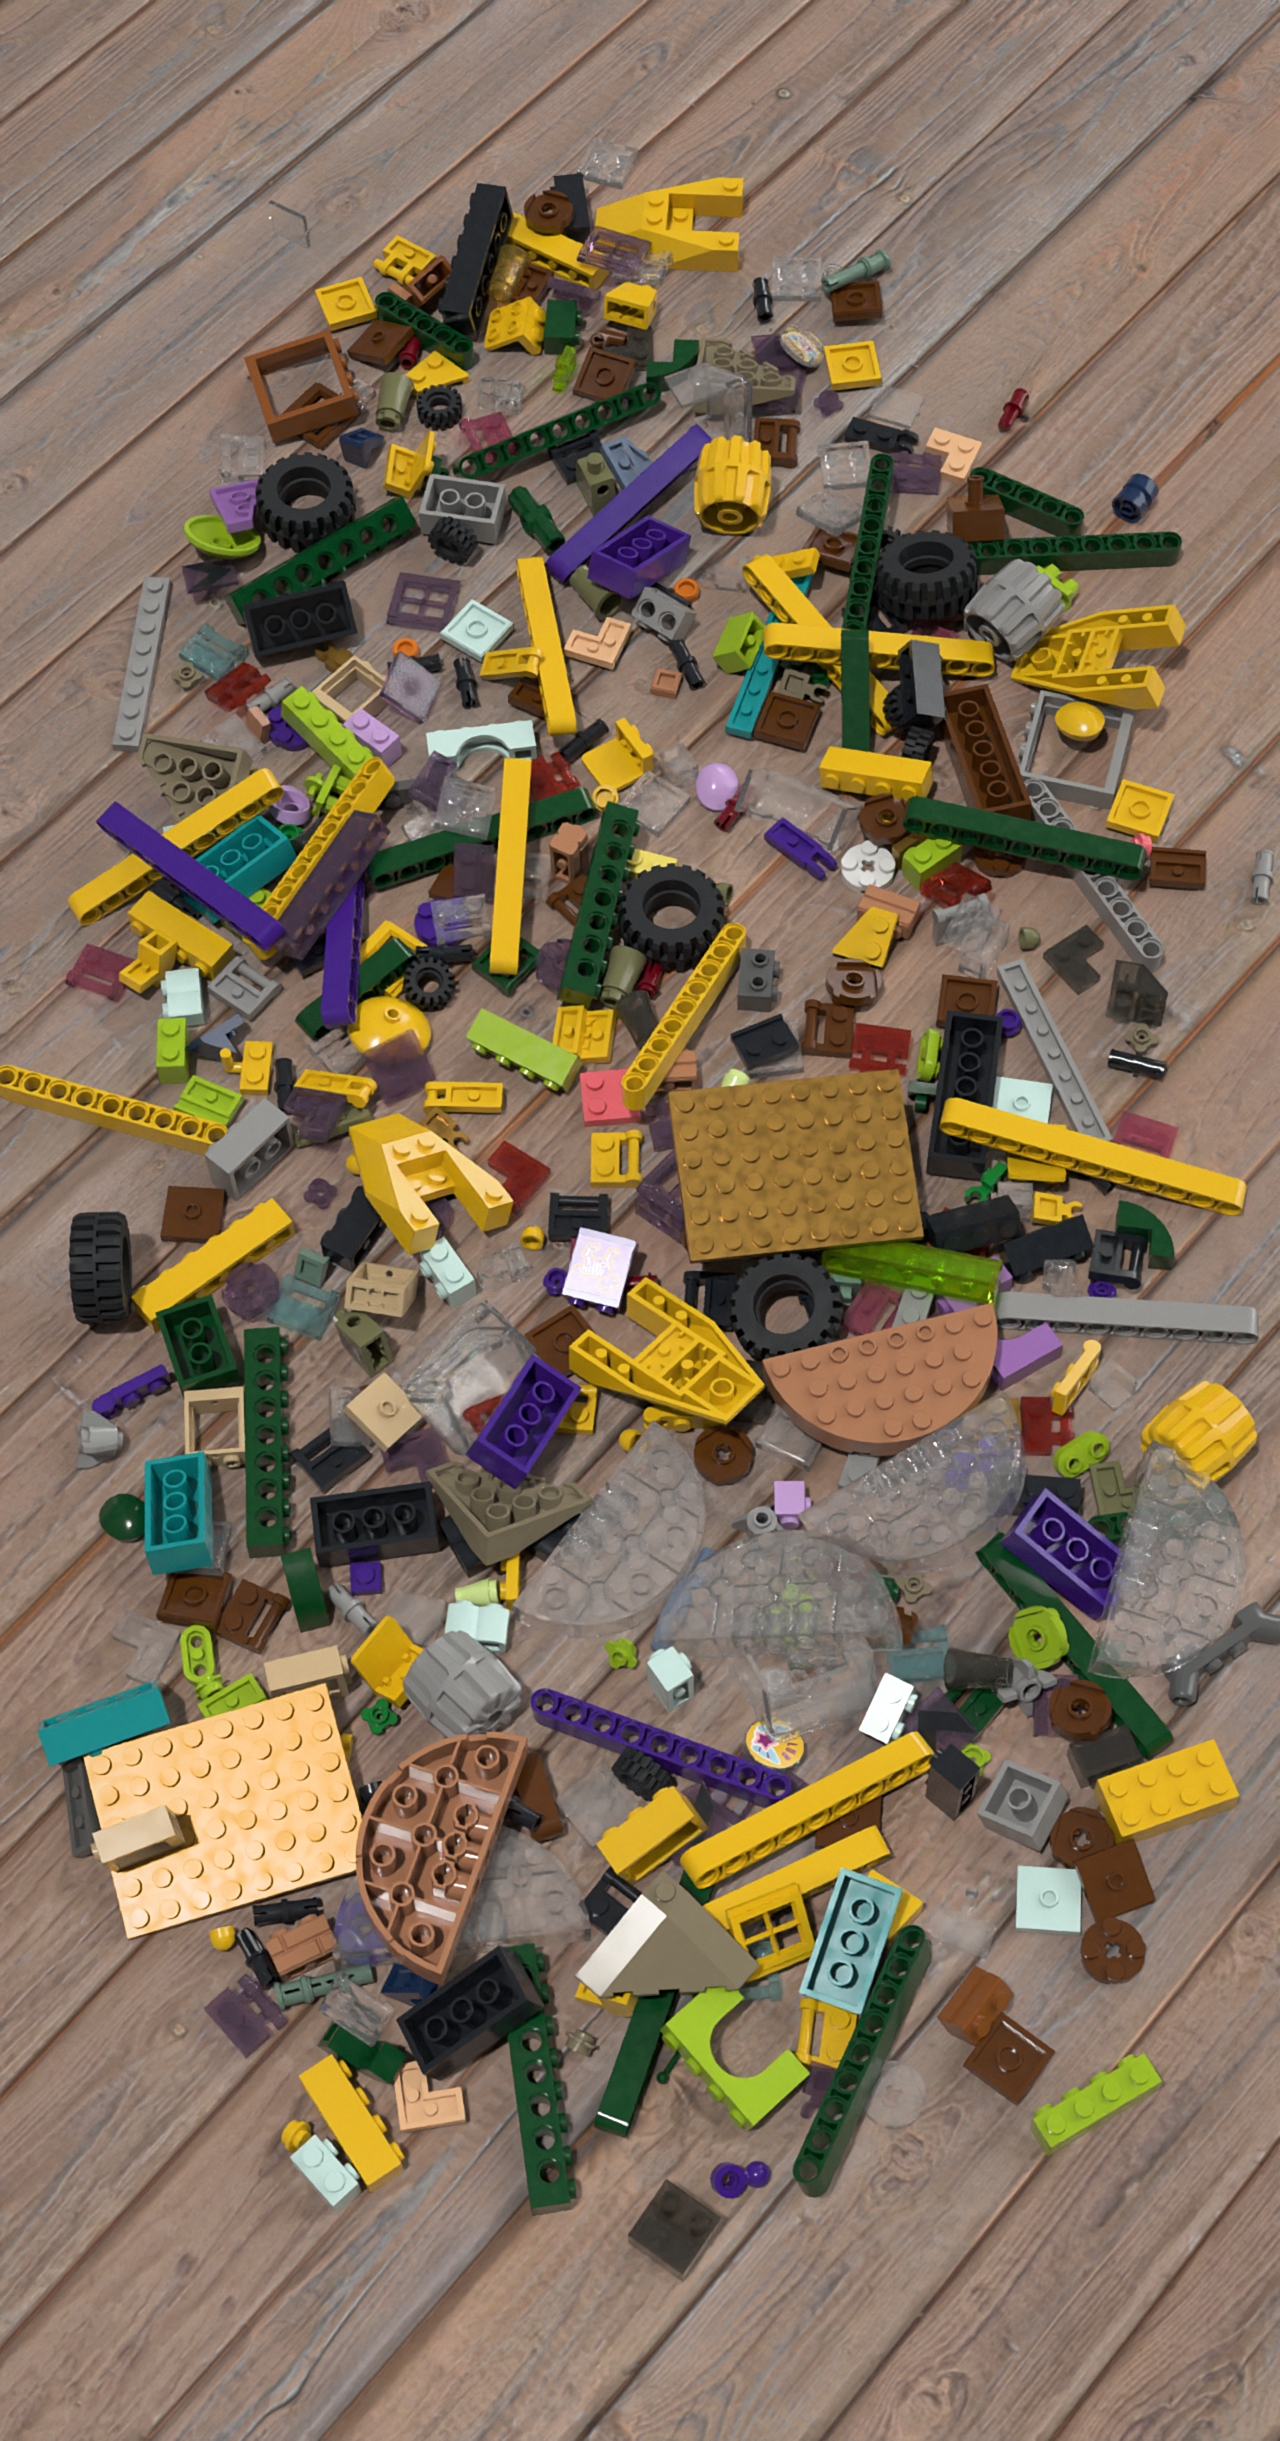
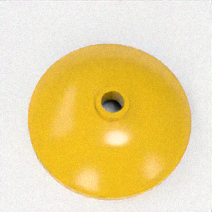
(384, 1018)

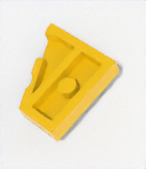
(436, 370)
(869, 937)

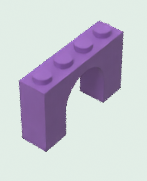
(1015, 1357)

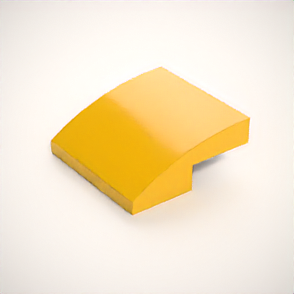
(585, 1032)

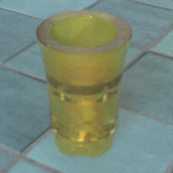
(509, 269)

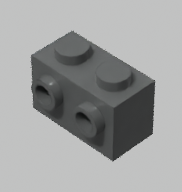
(756, 980)

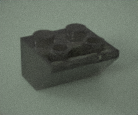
(1136, 995)
(674, 2230)

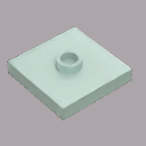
(476, 630)
(1023, 1098)
(1048, 1900)

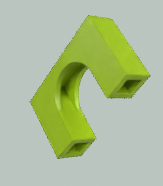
(745, 2098)

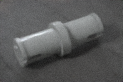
(272, 696)
(1262, 877)
(351, 1609)

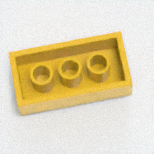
(1166, 1793)

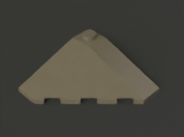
(764, 378)
(191, 771)
(499, 1518)
(666, 1945)

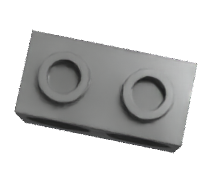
(665, 610)

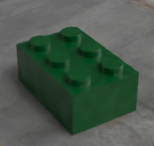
(198, 1346)

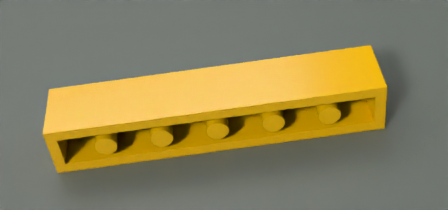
(555, 254)
(208, 1267)

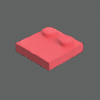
(603, 1099)

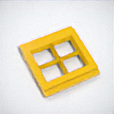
(378, 938)
(762, 1905)

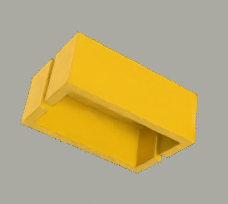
(651, 1835)

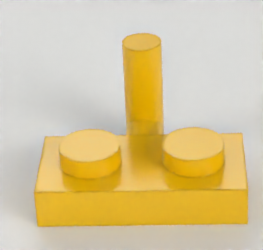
(254, 1069)

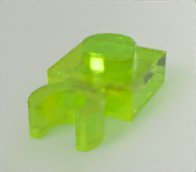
(565, 367)

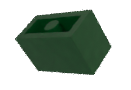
(561, 326)

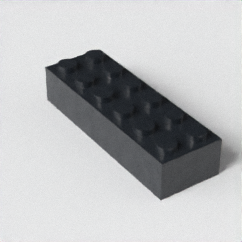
(477, 254)
(966, 1073)

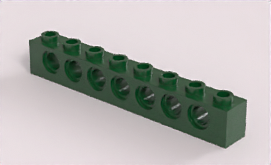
(400, 522)
(573, 986)
(258, 1345)
(543, 2196)

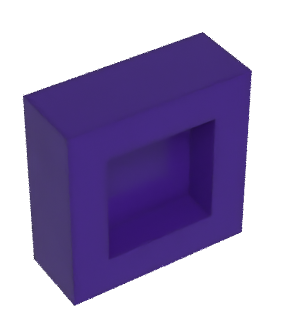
(365, 1578)

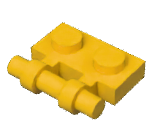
(406, 254)

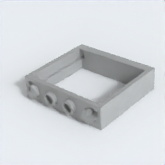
(1115, 717)

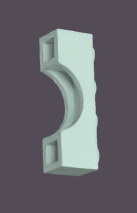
(507, 739)

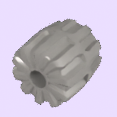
(1014, 610)
(461, 1686)

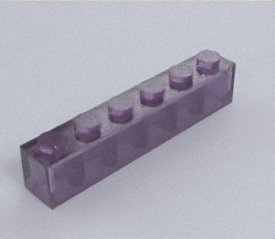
(330, 883)

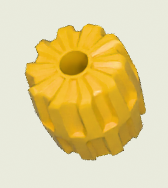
(732, 485)
(1205, 1428)

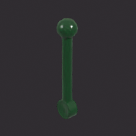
(663, 2077)

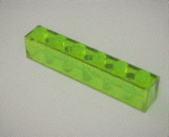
(919, 1269)

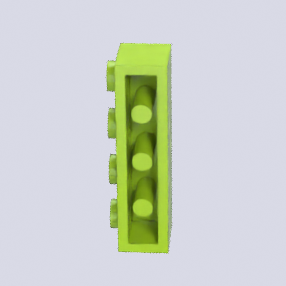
(324, 732)
(523, 1049)
(1095, 2104)

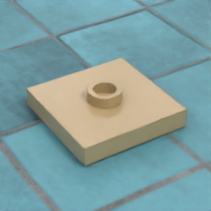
(383, 1412)

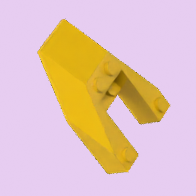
(667, 222)
(1081, 656)
(410, 1165)
(683, 1369)

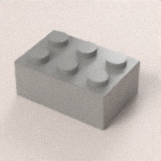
(471, 501)
(250, 1149)

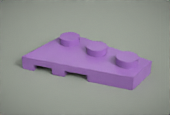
(236, 505)

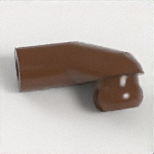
(606, 337)

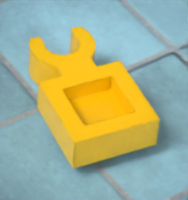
(1050, 1208)

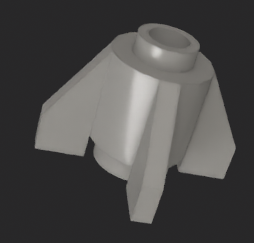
(96, 1439)
(758, 1521)
(1026, 1685)

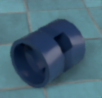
(1135, 498)

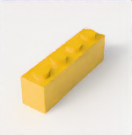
(875, 773)
(195, 944)
(351, 2122)

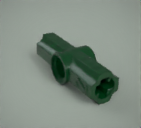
(536, 519)

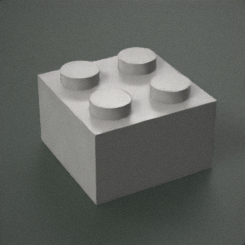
(1022, 1805)

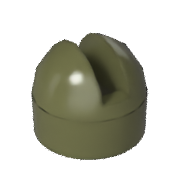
(726, 891)
(1028, 937)

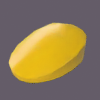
(1080, 721)

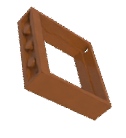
(314, 415)

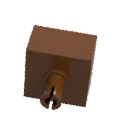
(976, 515)

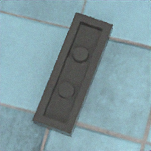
(80, 1808)

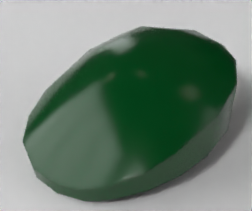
(123, 1517)

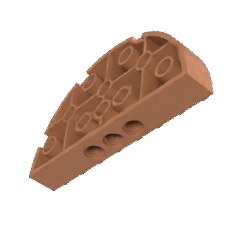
(889, 1384)
(431, 1842)

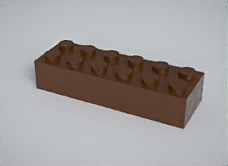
(983, 753)

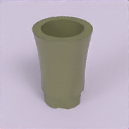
(392, 400)
(601, 600)
(621, 974)

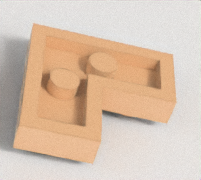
(957, 450)
(600, 649)
(424, 2109)

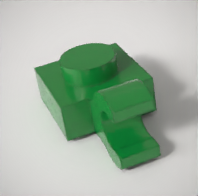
(989, 1183)

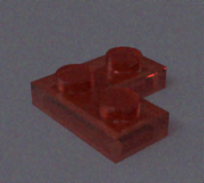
(522, 1173)

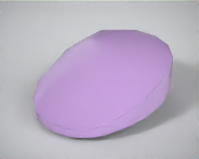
(715, 785)
(292, 807)

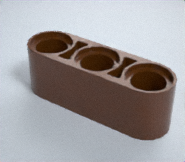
(536, 1794)

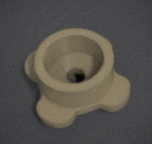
(192, 678)
(1141, 1045)
(913, 1594)
(580, 2042)

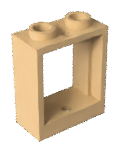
(342, 678)
(376, 1292)
(209, 1402)
(309, 1670)
(137, 1838)

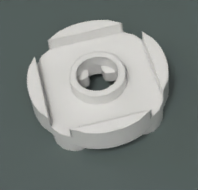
(872, 855)

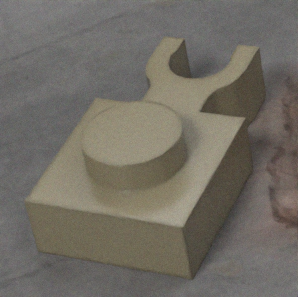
(798, 685)

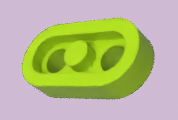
(927, 1056)
(1082, 1451)
(197, 1657)

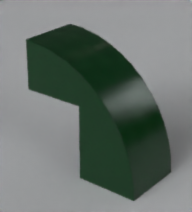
(684, 356)
(1140, 1221)
(305, 1590)
(376, 2062)

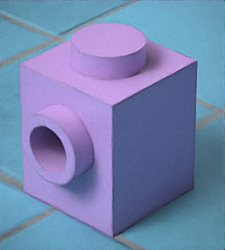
(789, 1502)

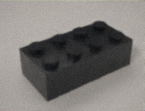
(299, 618)
(374, 1524)
(469, 2013)

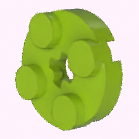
(1053, 1634)

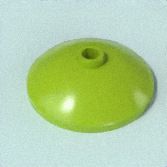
(211, 537)

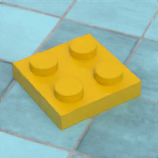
(345, 303)
(852, 365)
(1139, 810)

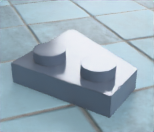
(625, 460)

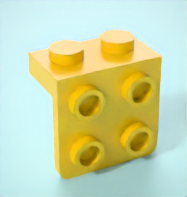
(516, 322)
(407, 468)
(620, 759)
(1025, 1169)
(385, 1660)

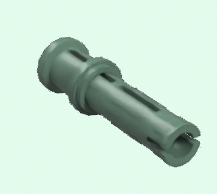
(863, 268)
(303, 1990)

